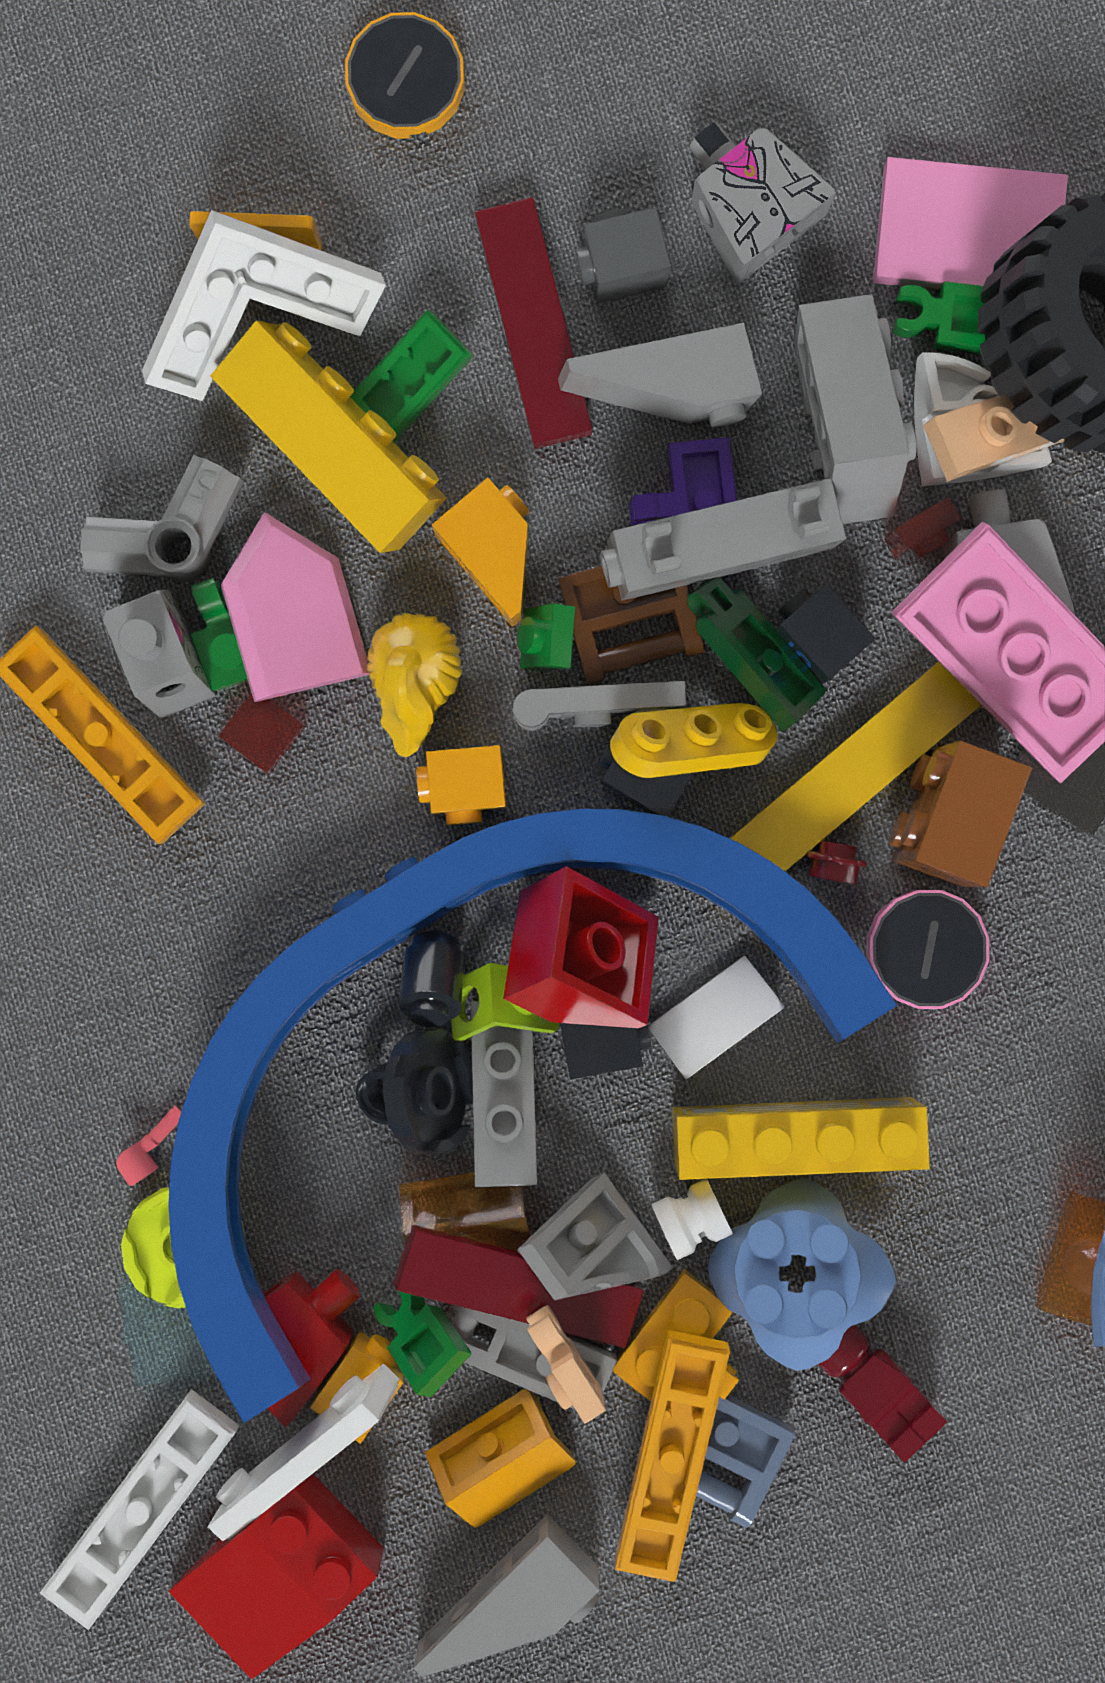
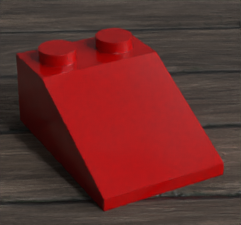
(280, 1576)

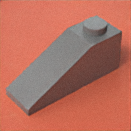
(675, 377)
(517, 1602)

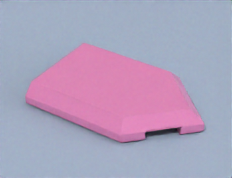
(291, 613)

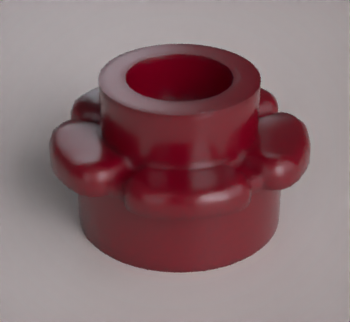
(835, 862)

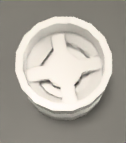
(691, 1219)

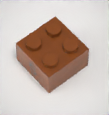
(959, 813)

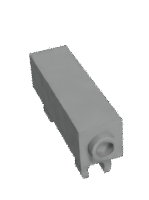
(723, 539)

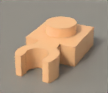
(570, 1376)

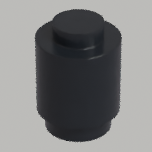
(432, 979)

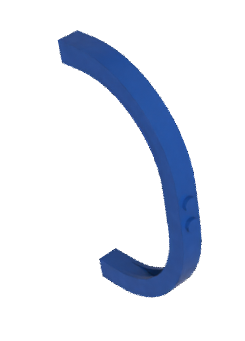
(204, 1195)

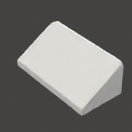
(715, 1017)

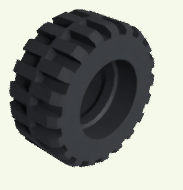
(1037, 328)

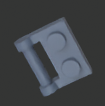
(749, 1446)

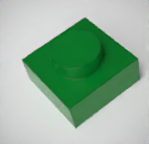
(546, 637)

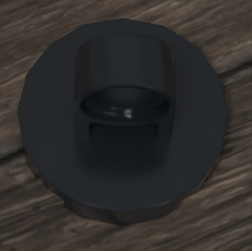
(423, 1092)

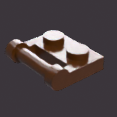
(601, 609)

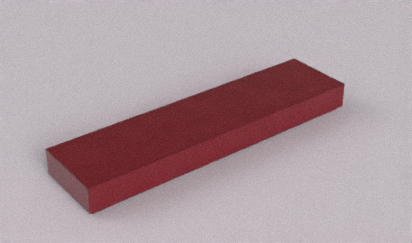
(532, 320)
(505, 1285)

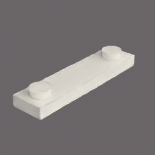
(351, 1413)
(139, 1509)

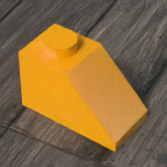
(490, 544)

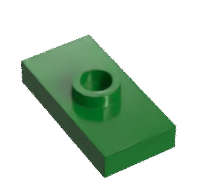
(413, 373)

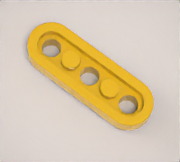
(693, 739)

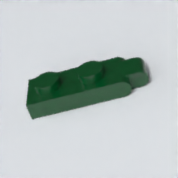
(754, 652)

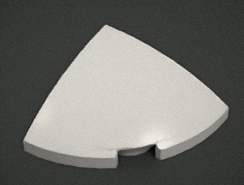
(946, 385)

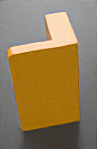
(498, 1459)

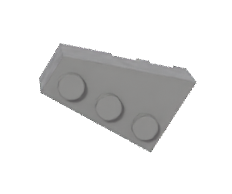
(854, 404)

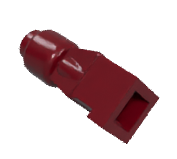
(883, 1394)

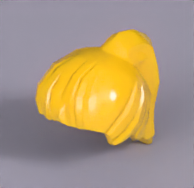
(414, 673)

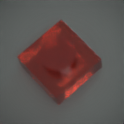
(923, 532)
(262, 732)

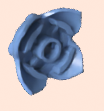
(849, 1282)

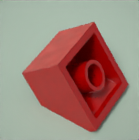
(581, 953)

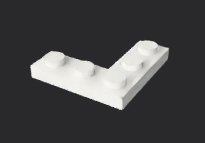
(242, 264)

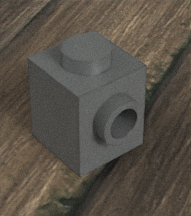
(623, 254)

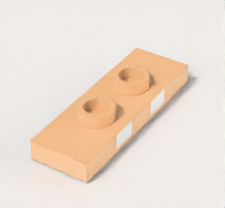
(981, 437)

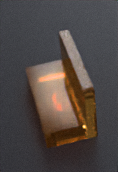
(461, 1209)

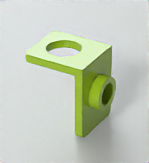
(492, 1008)

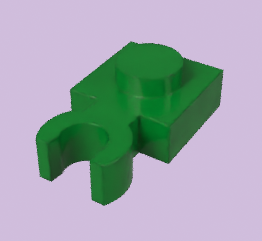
(950, 316)
(426, 1342)

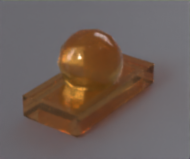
(1071, 1264)

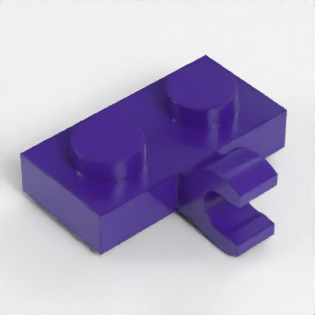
(698, 478)

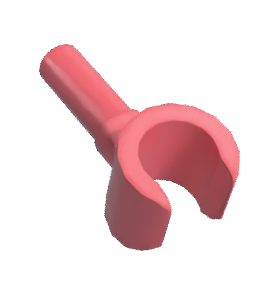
(136, 1161)

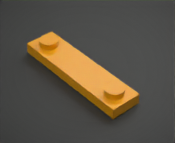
(99, 735)
(671, 1455)

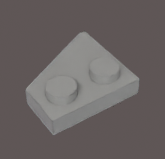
(593, 1244)

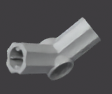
(141, 545)

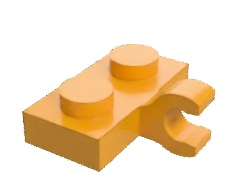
(684, 1308)

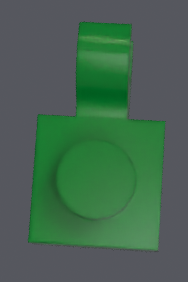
(217, 643)

